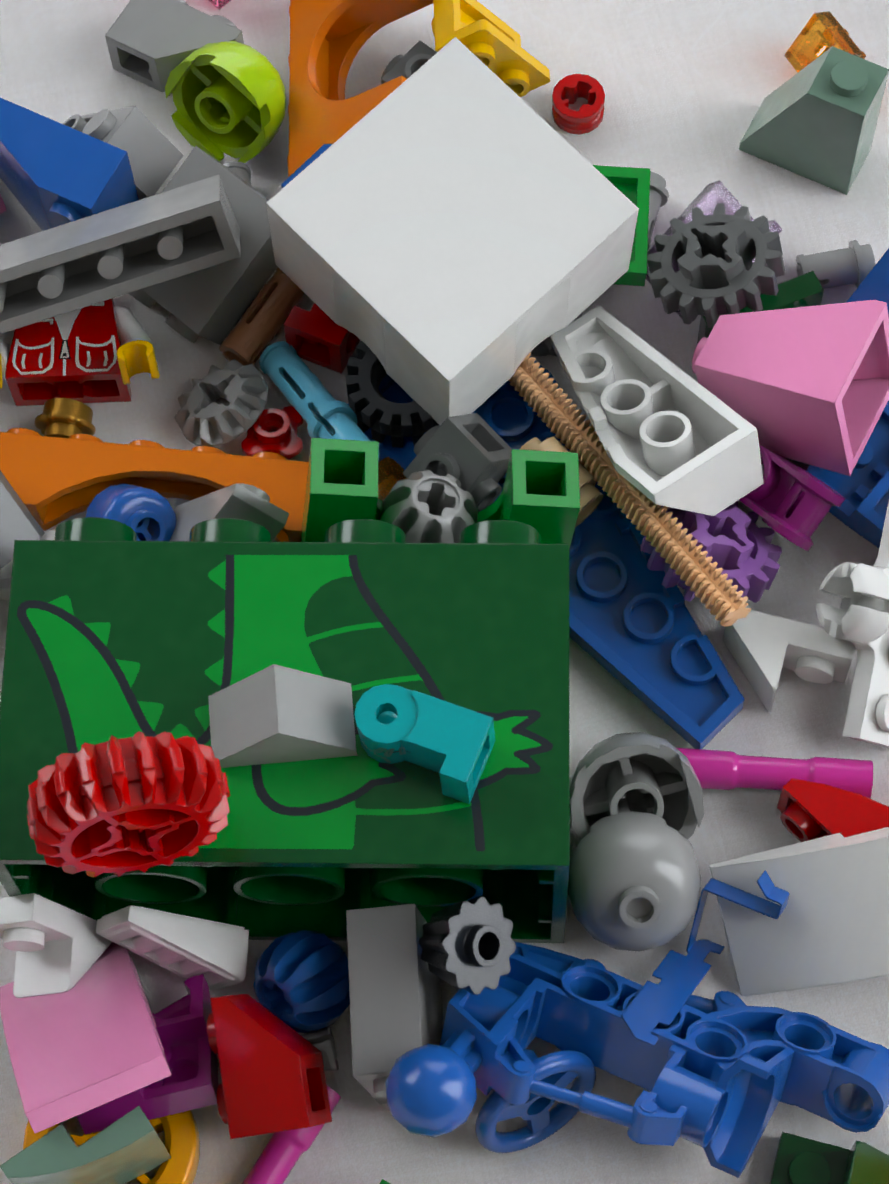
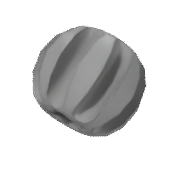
(429, 508)

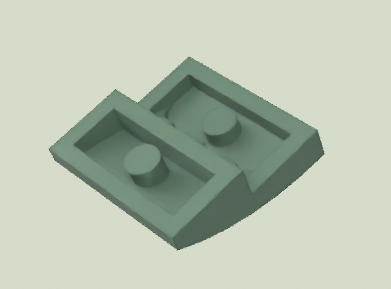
(110, 1157)

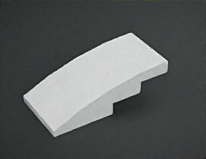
(833, 917)

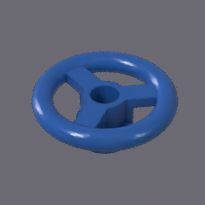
(554, 1068)

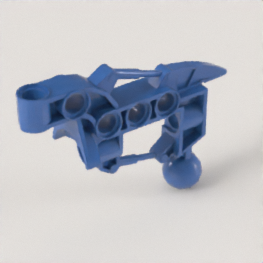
(708, 1075)

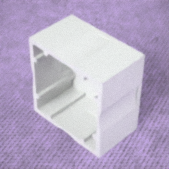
(452, 232)

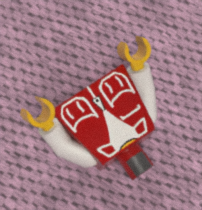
(77, 356)

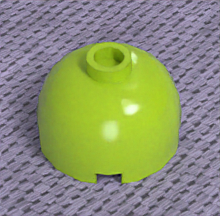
(227, 100)

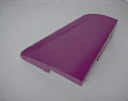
(189, 1058)

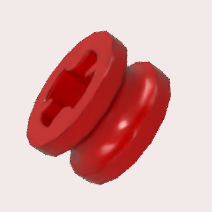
(567, 92)

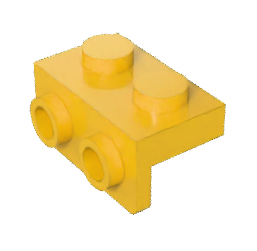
(489, 41)

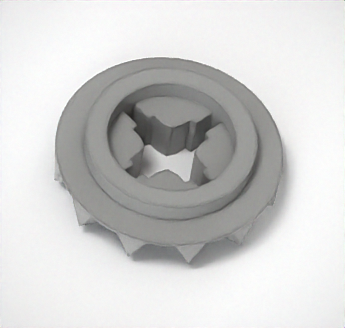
(214, 424)

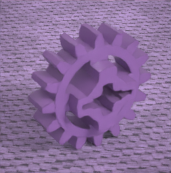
(733, 543)

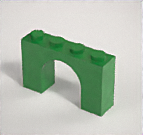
(537, 489)

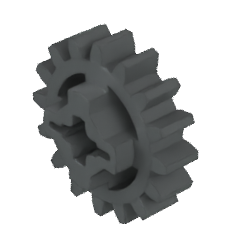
(716, 264)

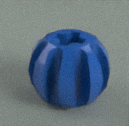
(303, 980)

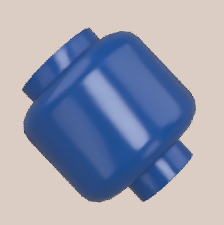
(138, 508)

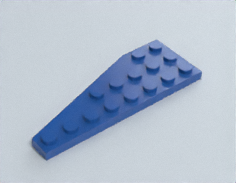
(614, 600)

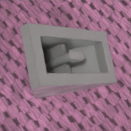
(282, 718)

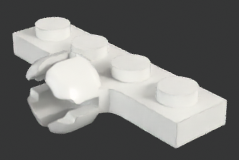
(864, 623)

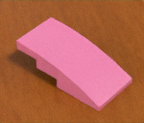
(83, 1043)

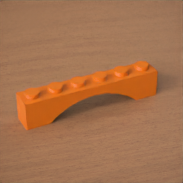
(65, 474)

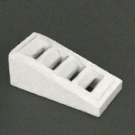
(181, 943)

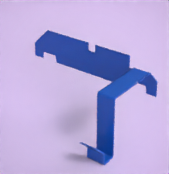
(683, 973)

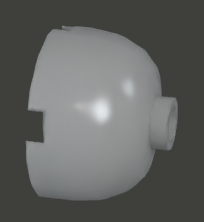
(636, 776)
(633, 881)

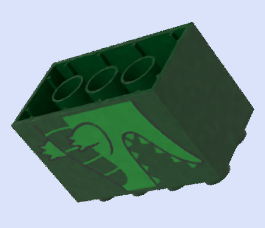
(143, 631)

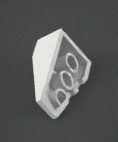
(657, 420)

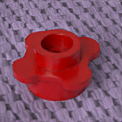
(283, 441)

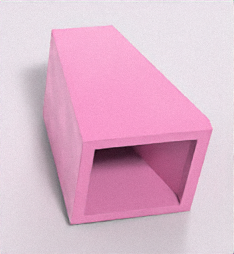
(803, 377)

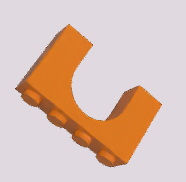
(322, 48)

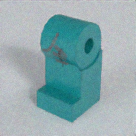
(426, 732)

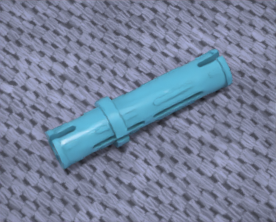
(308, 395)

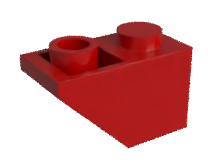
(267, 1070)

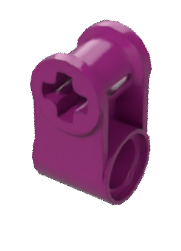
(791, 499)

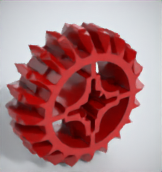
(127, 804)

